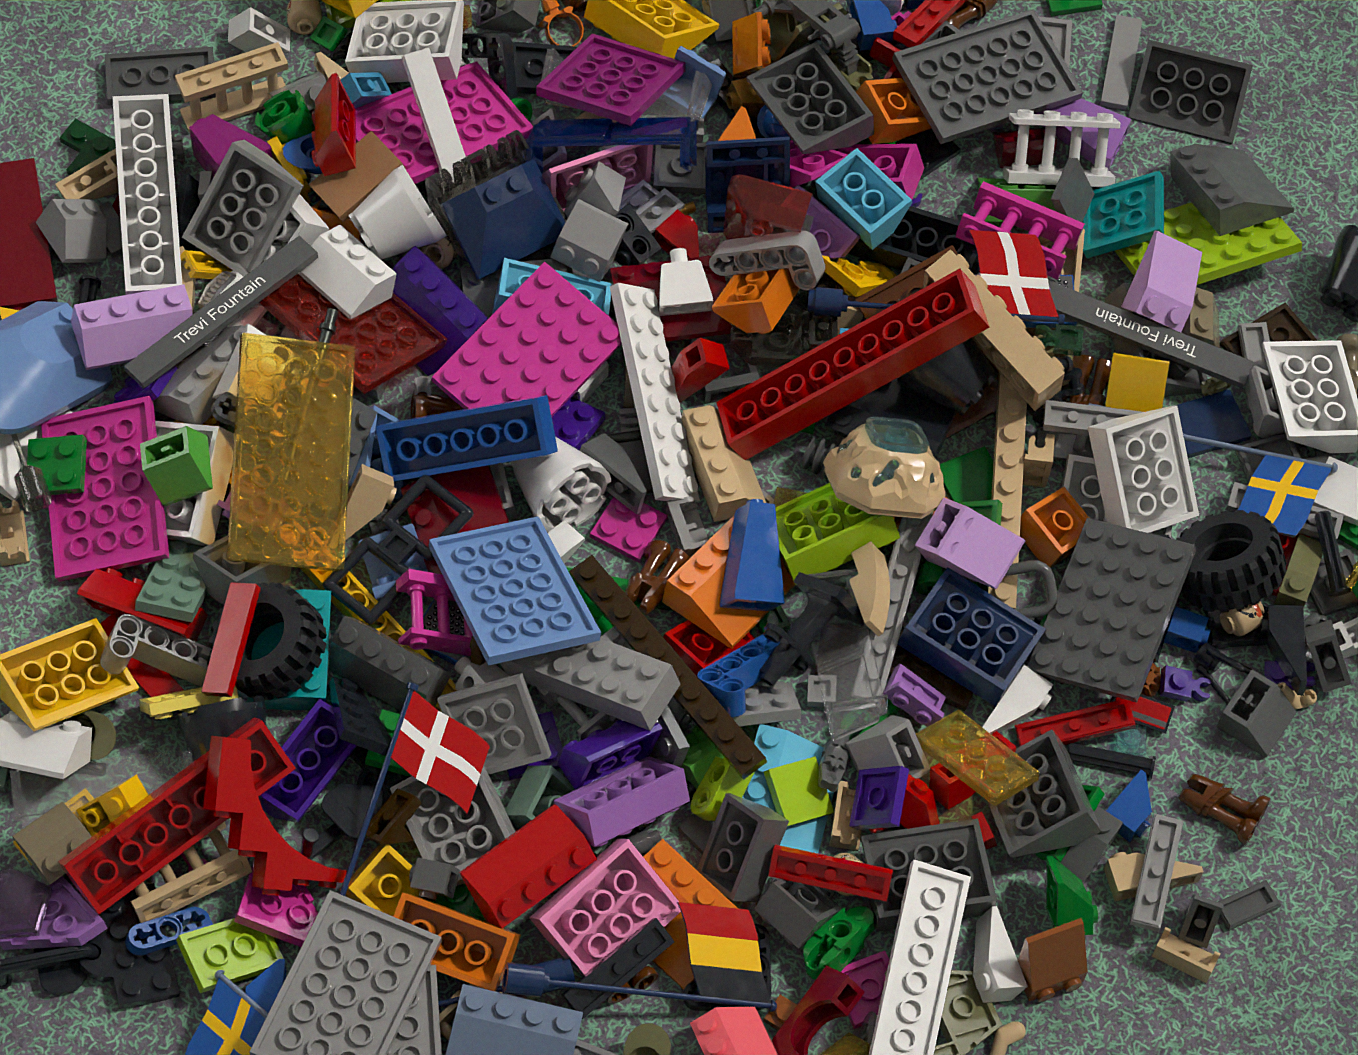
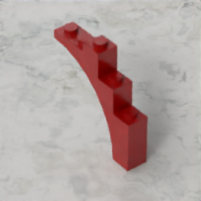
(233, 795)

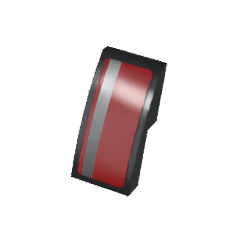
(1151, 712)

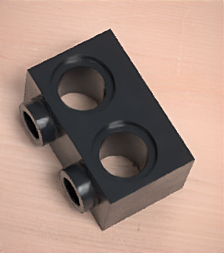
(637, 241)

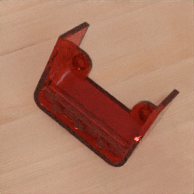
(760, 205)

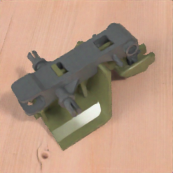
(802, 21)

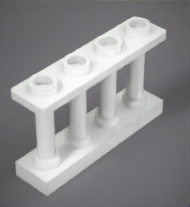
(1046, 172)

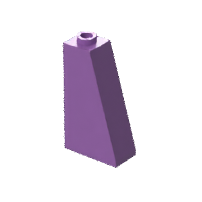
(1090, 134)

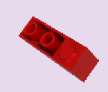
(698, 366)

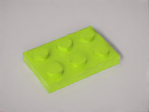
(227, 947)

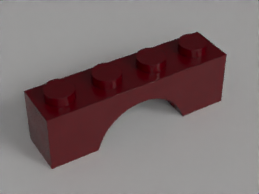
(828, 998)

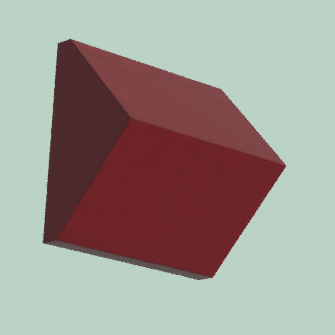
(1006, 145)

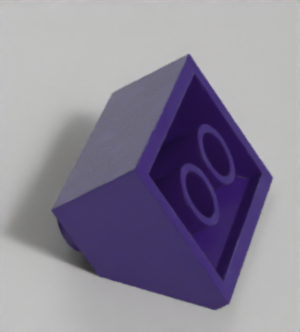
(606, 752)

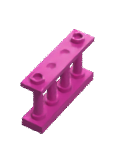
(1026, 215)
(429, 584)

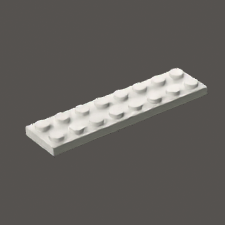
(654, 392)
(920, 961)

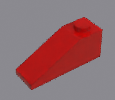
(950, 789)

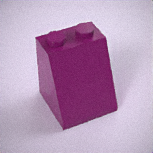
(213, 137)

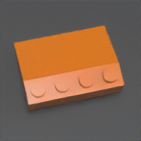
(697, 589)
(687, 887)

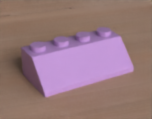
(126, 325)

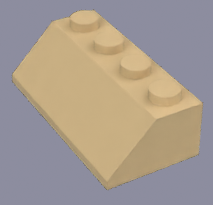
(721, 472)

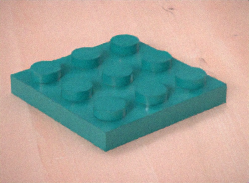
(1124, 214)

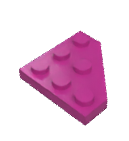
(282, 916)

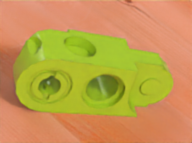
(718, 781)

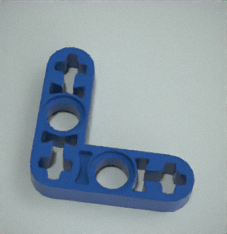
(158, 940)

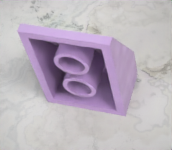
(1165, 282)

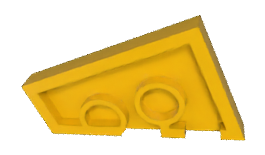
(857, 278)

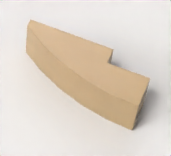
(872, 586)

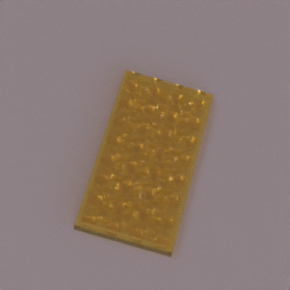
(291, 452)

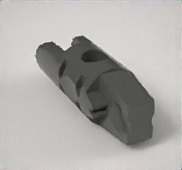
(833, 763)

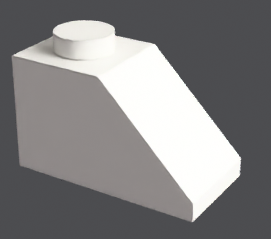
(254, 30)

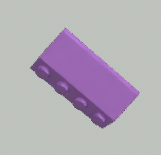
(625, 799)

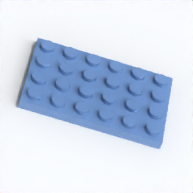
(514, 590)

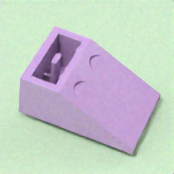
(968, 543)

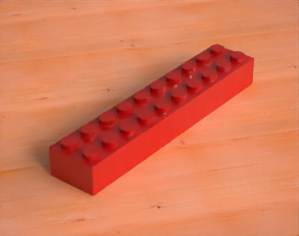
(852, 364)

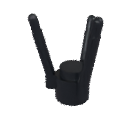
(1211, 659)

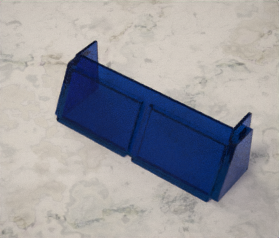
(607, 133)

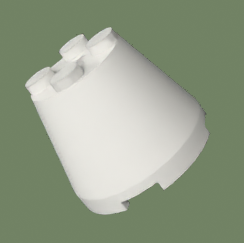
(396, 217)
(562, 485)

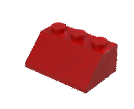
(334, 129)

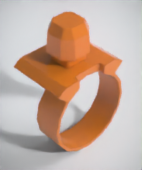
(551, 8)

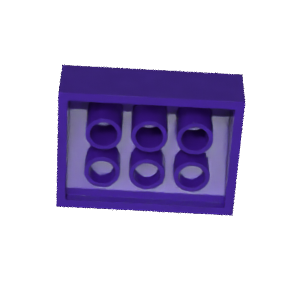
(437, 301)

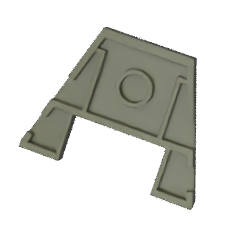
(964, 1016)

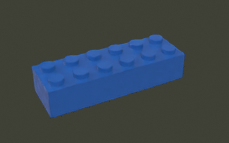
(467, 438)

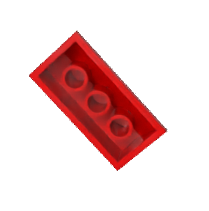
(118, 596)
(527, 866)

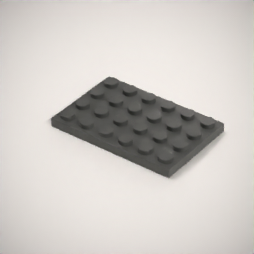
(985, 74)
(1112, 609)

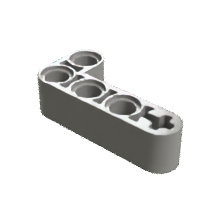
(772, 252)
(155, 647)

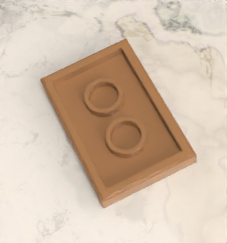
(348, 189)

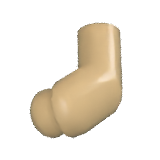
(1296, 700)
(1007, 1035)

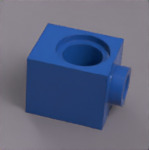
(1187, 630)

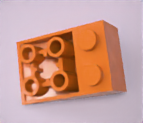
(749, 45)

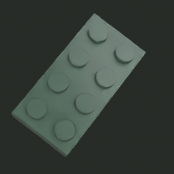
(174, 585)

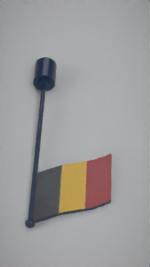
(721, 957)

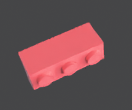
(732, 1032)

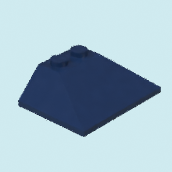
(757, 158)
(504, 218)

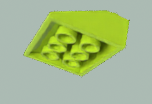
(822, 531)

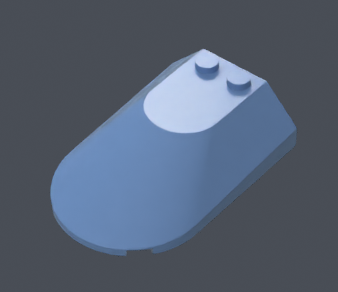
(42, 367)

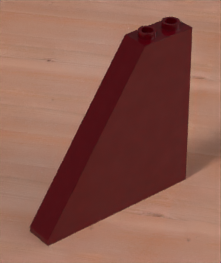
(24, 250)

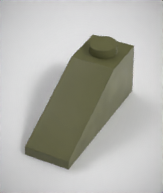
(1300, 572)

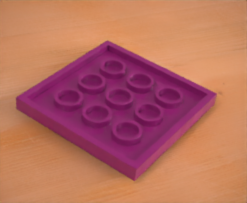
(610, 79)

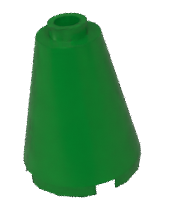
(285, 117)

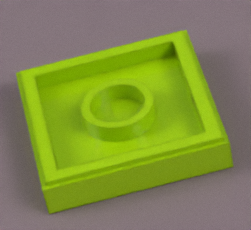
(797, 791)

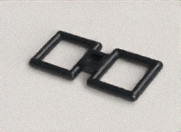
(396, 547)

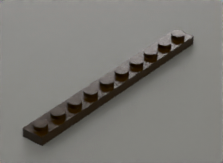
(691, 693)

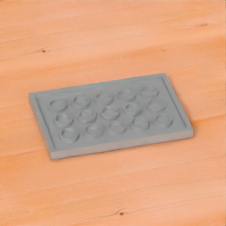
(348, 983)

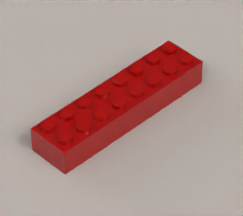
(163, 824)

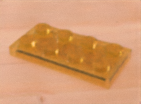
(977, 757)

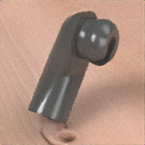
(1314, 619)

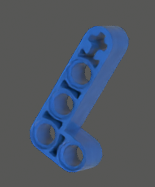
(735, 673)

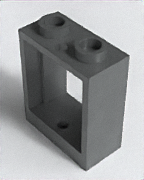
(723, 387)

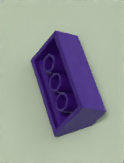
(316, 756)

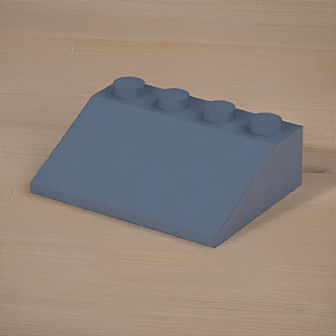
(510, 1025)

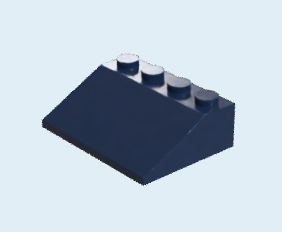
(971, 636)

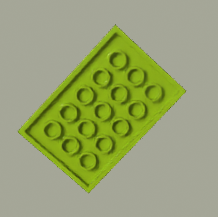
(1222, 253)

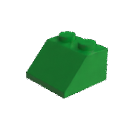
(1067, 897)

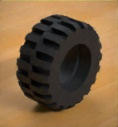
(1234, 561)
(296, 652)

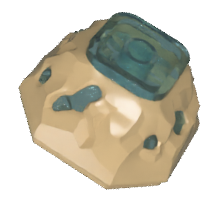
(886, 469)

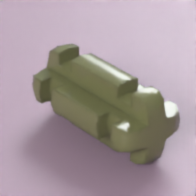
(1213, 385)

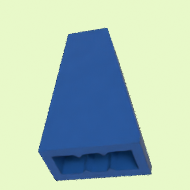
(753, 560)

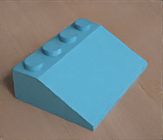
(783, 748)

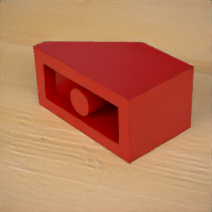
(678, 232)
(918, 805)

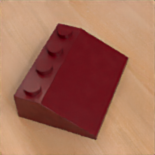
(678, 325)
(474, 488)

